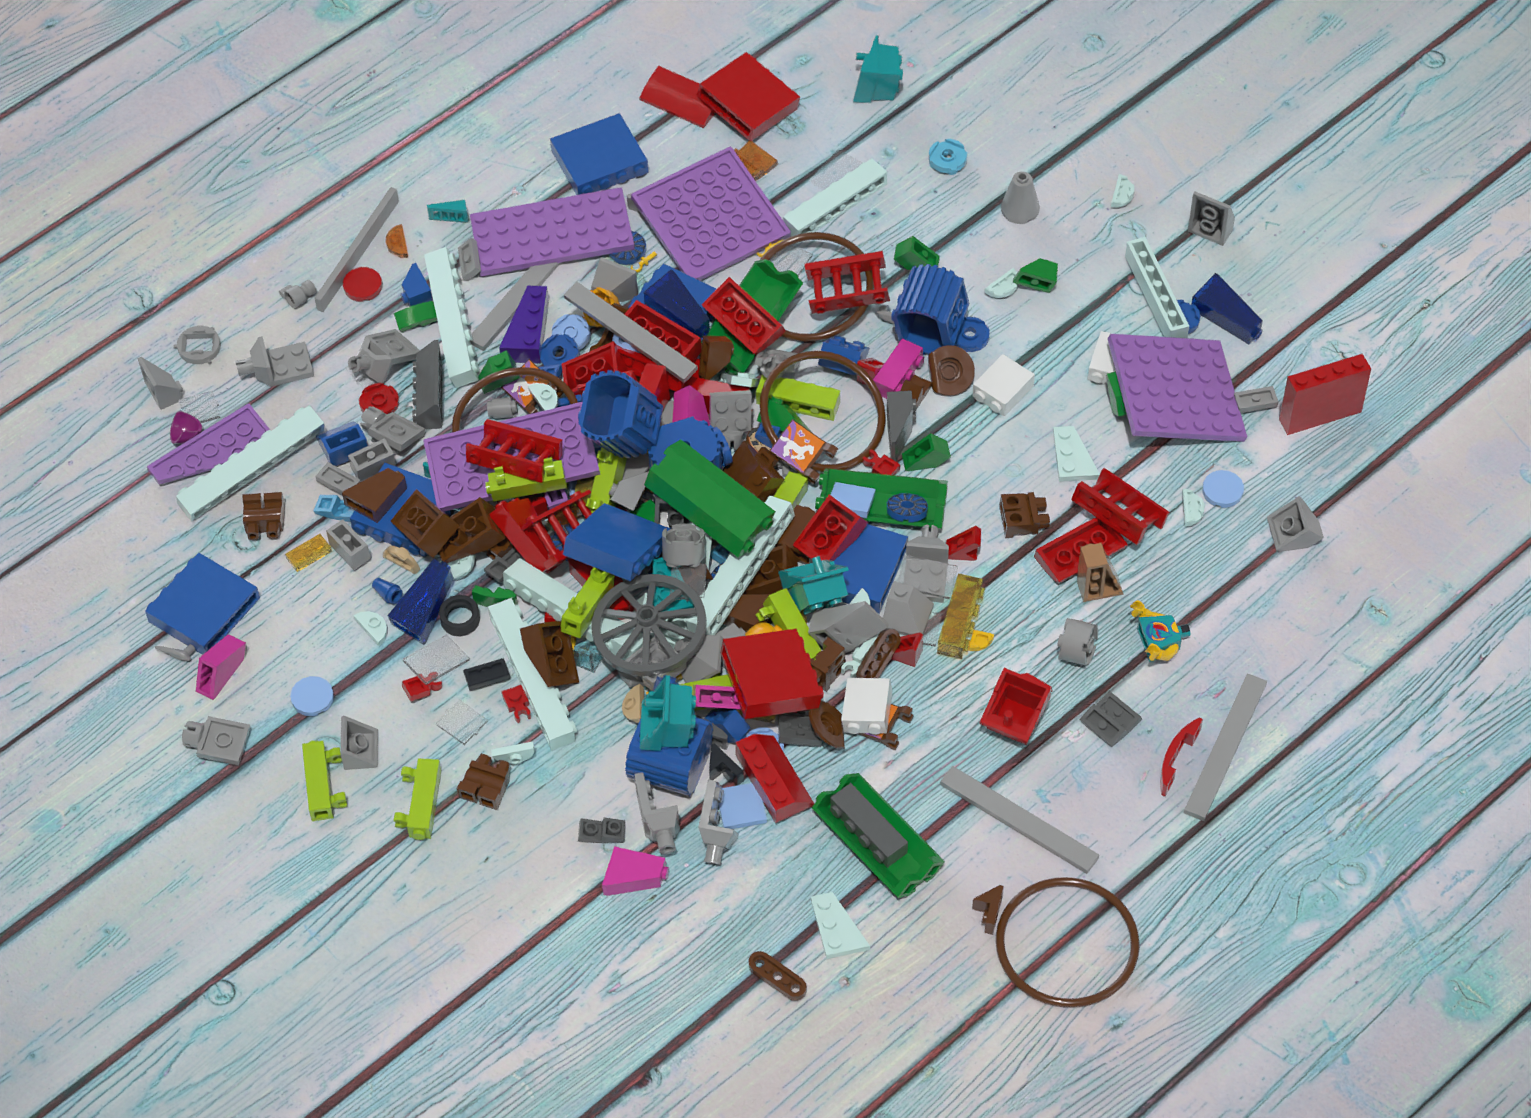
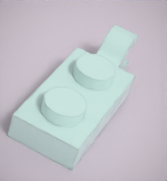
(858, 656)

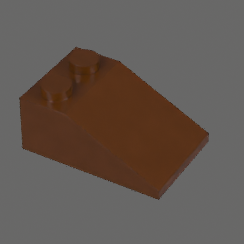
(753, 472)
(424, 523)
(475, 533)
(767, 577)
(550, 653)

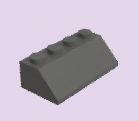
(428, 387)

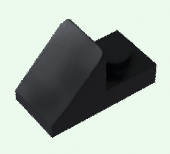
(722, 763)

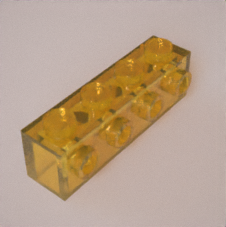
(960, 616)

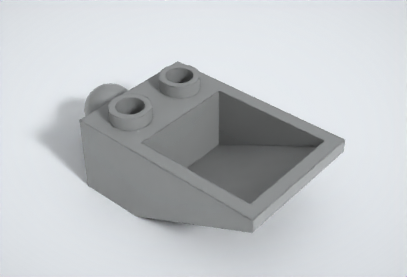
(846, 624)

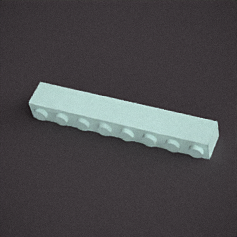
(451, 317)
(249, 463)
(738, 572)
(554, 597)
(542, 699)

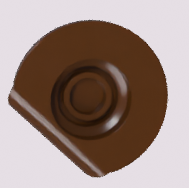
(950, 370)
(828, 724)

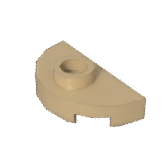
(402, 558)
(632, 703)

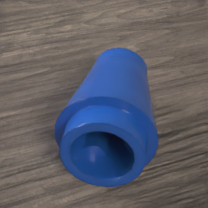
(387, 590)

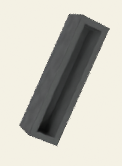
(868, 825)

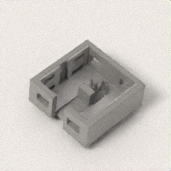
(656, 654)

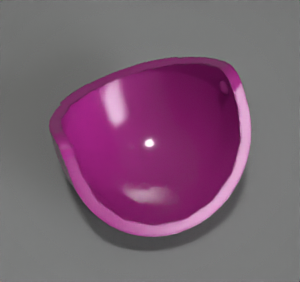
(184, 427)

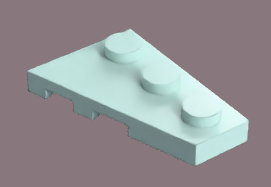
(741, 379)
(1072, 456)
(836, 928)

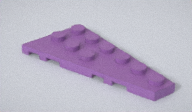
(210, 446)

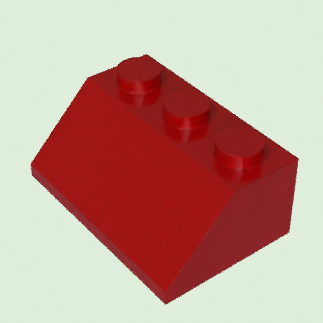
(581, 368)

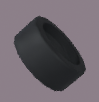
(455, 602)

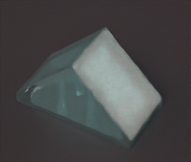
(587, 656)

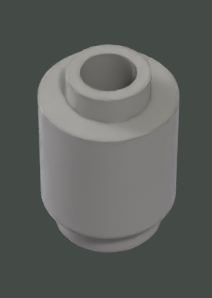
(501, 408)

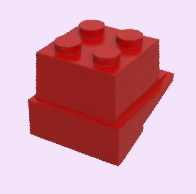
(1016, 706)

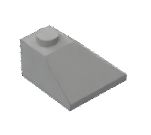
(616, 278)
(160, 384)
(628, 491)
(1294, 526)
(907, 609)
(705, 661)

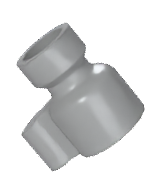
(296, 294)

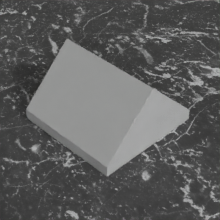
(358, 744)

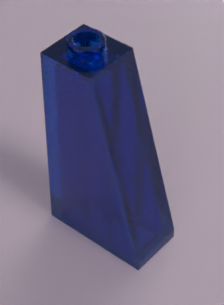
(676, 303)
(1227, 310)
(421, 604)

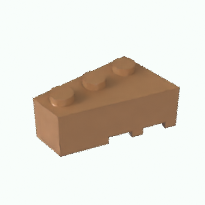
(1096, 574)

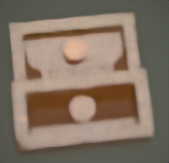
(756, 160)

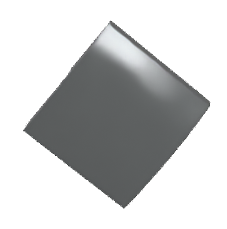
(1111, 719)
(797, 729)

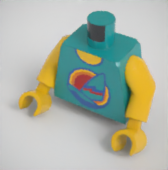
(1158, 633)

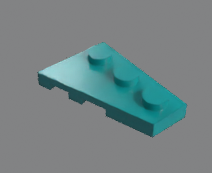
(659, 567)

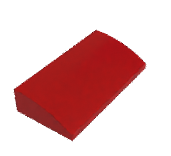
(676, 96)
(743, 316)
(1062, 554)

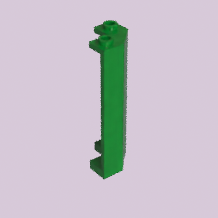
(773, 292)
(886, 486)
(709, 498)
(907, 872)

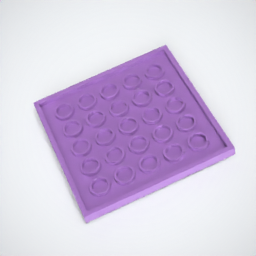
(710, 214)
(1176, 387)

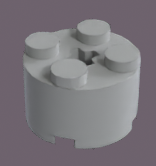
(683, 545)
(1077, 642)

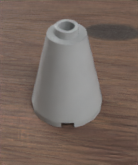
(1020, 199)

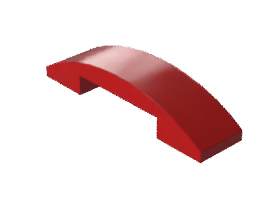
(1186, 735)

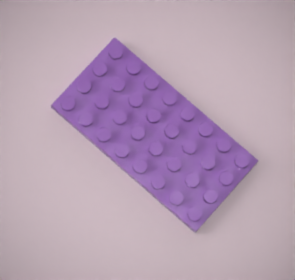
(552, 231)
(461, 483)

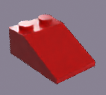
(830, 530)

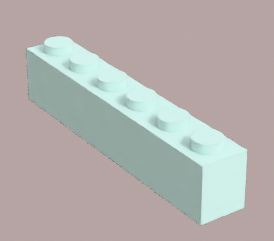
(836, 198)
(1156, 289)

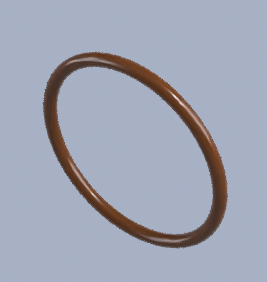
(841, 241)
(851, 365)
(507, 373)
(1057, 1001)

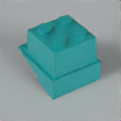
(879, 73)
(815, 584)
(667, 716)

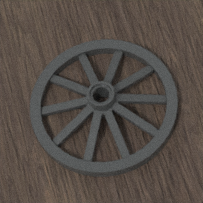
(649, 626)

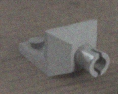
(380, 352)
(278, 364)
(929, 548)
(658, 824)
(713, 836)

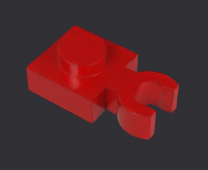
(881, 465)
(417, 689)
(516, 701)

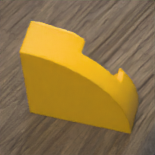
(980, 640)

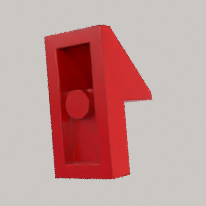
(965, 544)

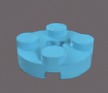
(947, 165)

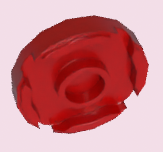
(362, 284)
(379, 396)

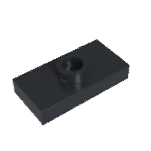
(486, 674)

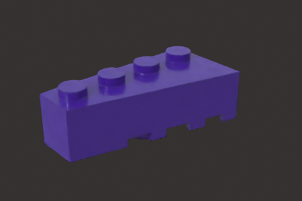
(527, 326)

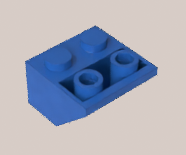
(838, 345)
(342, 442)

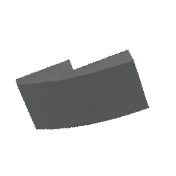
(604, 831)

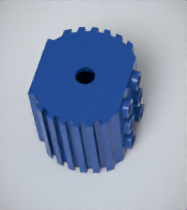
(931, 307)
(619, 414)
(694, 433)
(672, 767)

